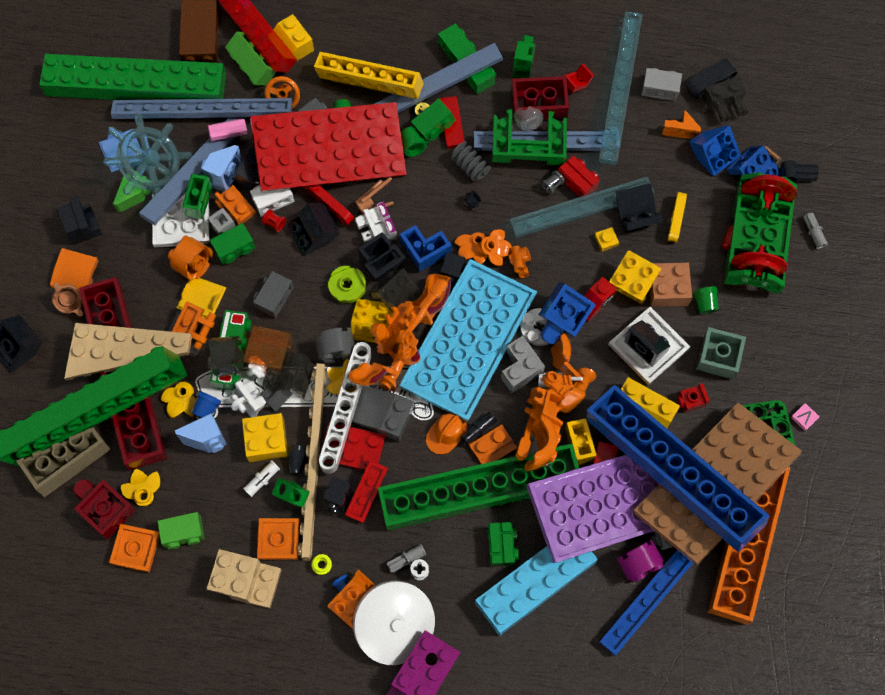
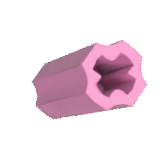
(227, 129)

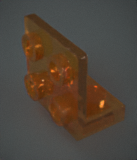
(267, 347)

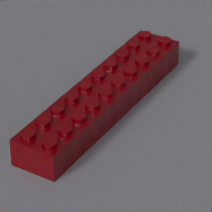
(138, 424)

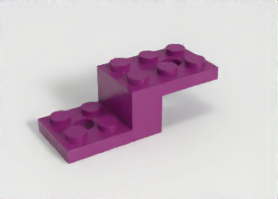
(416, 675)

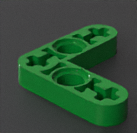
(773, 417)

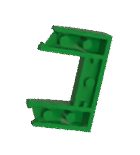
(552, 150)

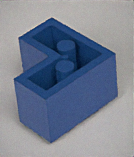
(424, 251)

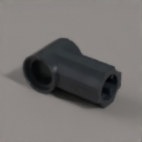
(799, 172)

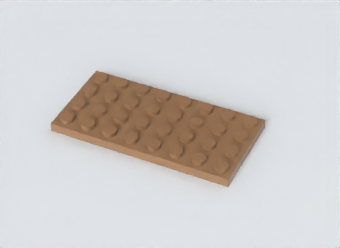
(741, 451)

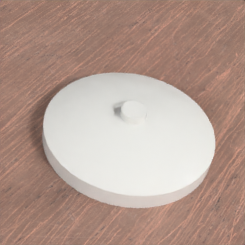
(392, 621)

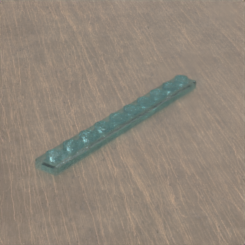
(620, 88)

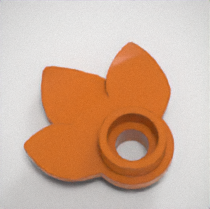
(498, 247)
(470, 248)

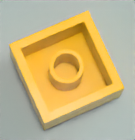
(265, 437)

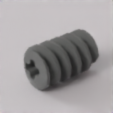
(468, 162)

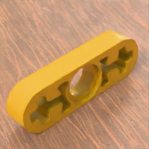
(677, 216)

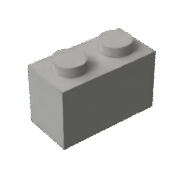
(661, 84)

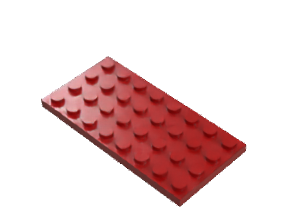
(328, 146)

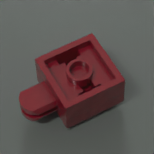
(101, 506)

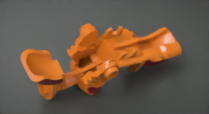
(398, 336)

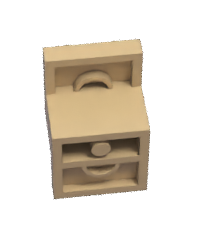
(244, 579)

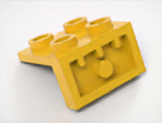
(634, 277)
(365, 315)

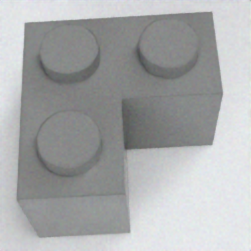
(525, 365)

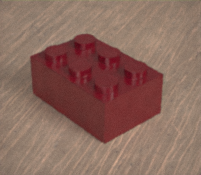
(542, 94)

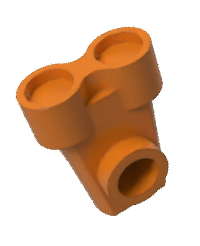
(518, 259)

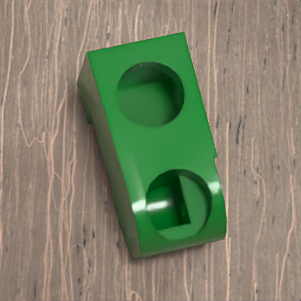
(293, 493)

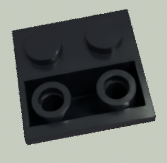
(313, 228)

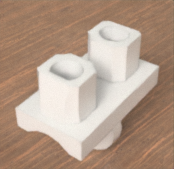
(244, 401)

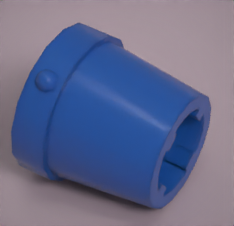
(205, 404)

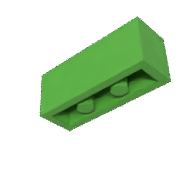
(249, 59)

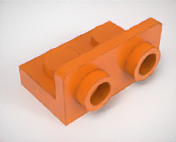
(234, 205)

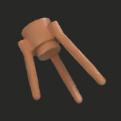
(366, 202)

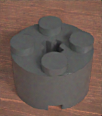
(334, 344)

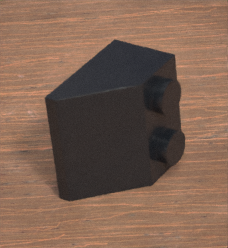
(17, 342)
(646, 342)

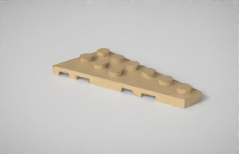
(108, 347)

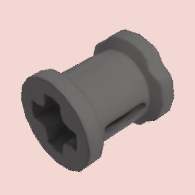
(552, 182)

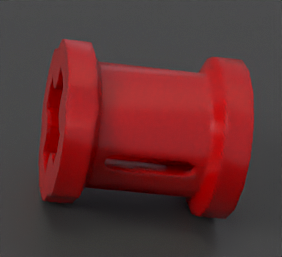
(273, 220)

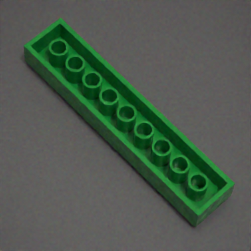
(130, 78)
(91, 404)
(467, 489)

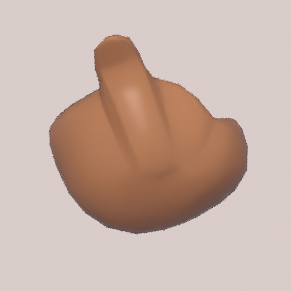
(67, 299)

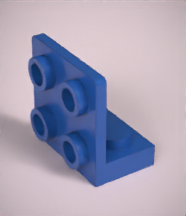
(754, 160)

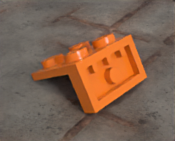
(347, 599)

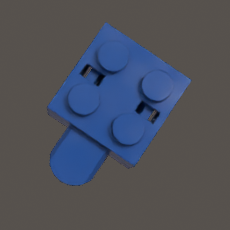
(564, 312)

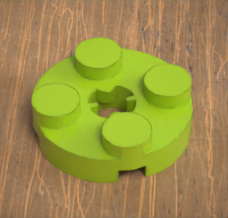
(356, 289)

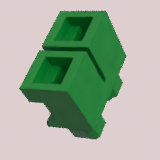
(523, 57)

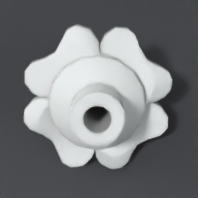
(256, 370)

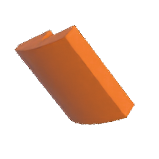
(74, 269)

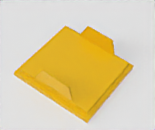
(203, 294)

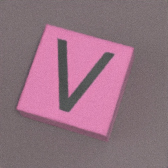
(805, 417)

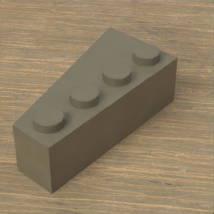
(63, 460)

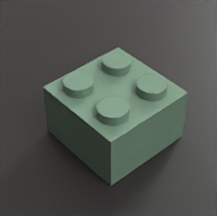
(721, 353)

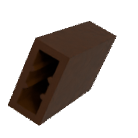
(199, 31)

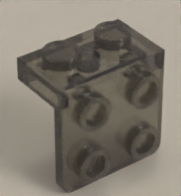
(293, 376)

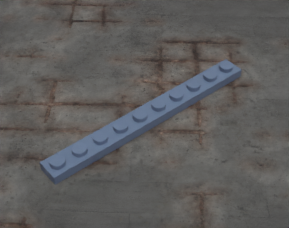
(200, 108)

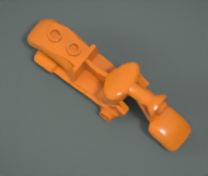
(546, 403)

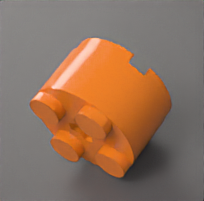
(190, 258)

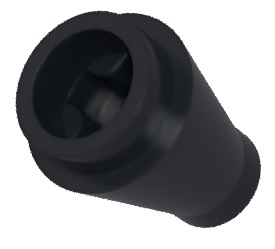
(296, 457)

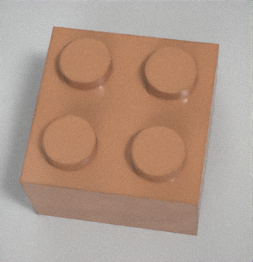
(671, 286)

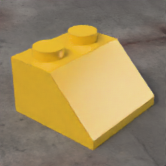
(294, 37)

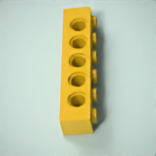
(369, 75)

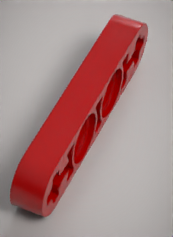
(331, 203)

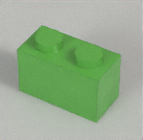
(181, 530)

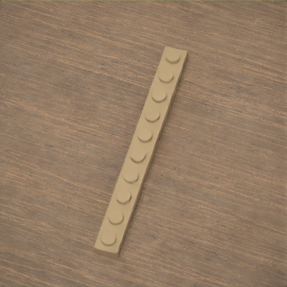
(311, 469)

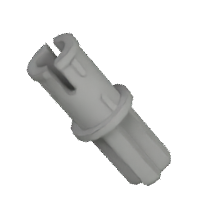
(815, 230)
(406, 558)

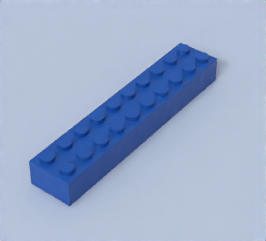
(677, 468)

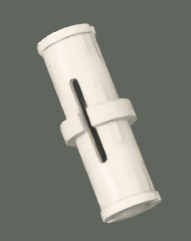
(261, 478)

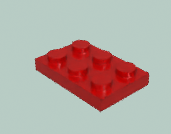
(359, 448)

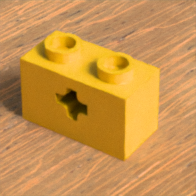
(580, 437)

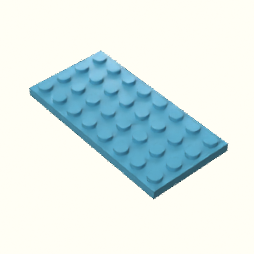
(468, 340)

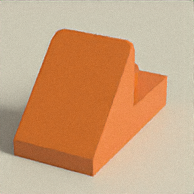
(685, 129)

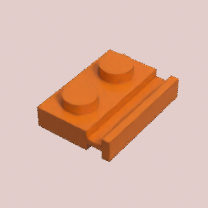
(493, 446)

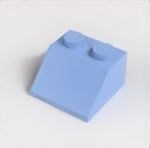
(221, 167)
(202, 435)

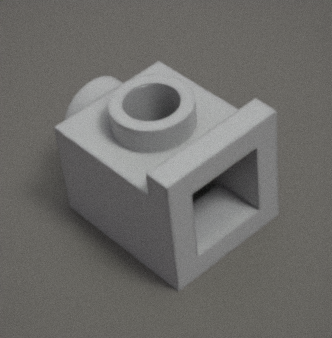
(221, 221)

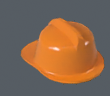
(445, 433)

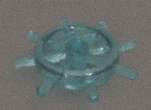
(147, 157)

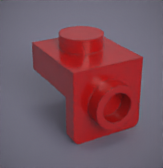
(579, 79)

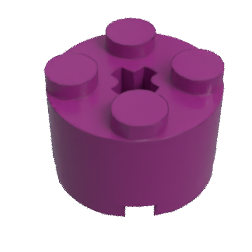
(640, 560)

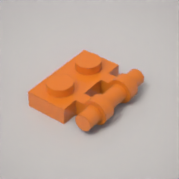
(189, 320)

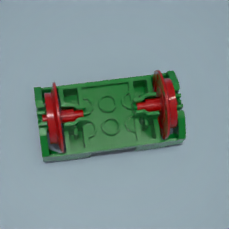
(760, 232)

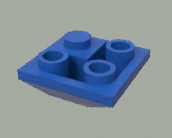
(715, 149)

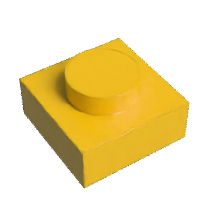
(606, 239)

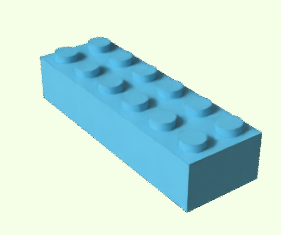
(529, 588)

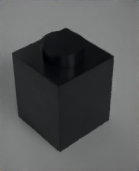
(453, 266)

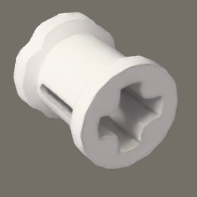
(414, 566)

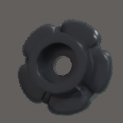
(472, 199)

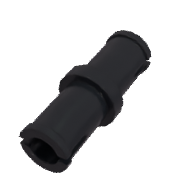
(478, 428)

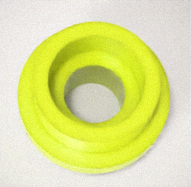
(321, 558)

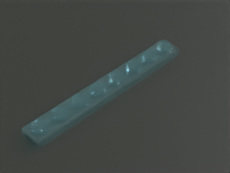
(570, 210)

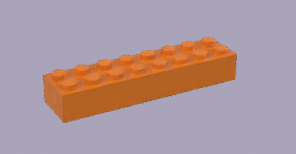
(743, 572)

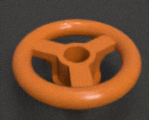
(283, 87)

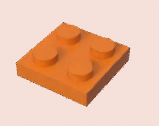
(278, 539)
(134, 548)

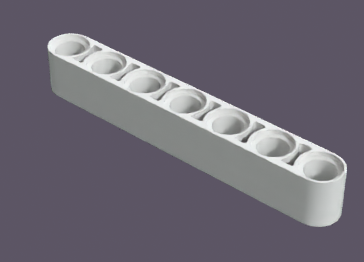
(343, 416)

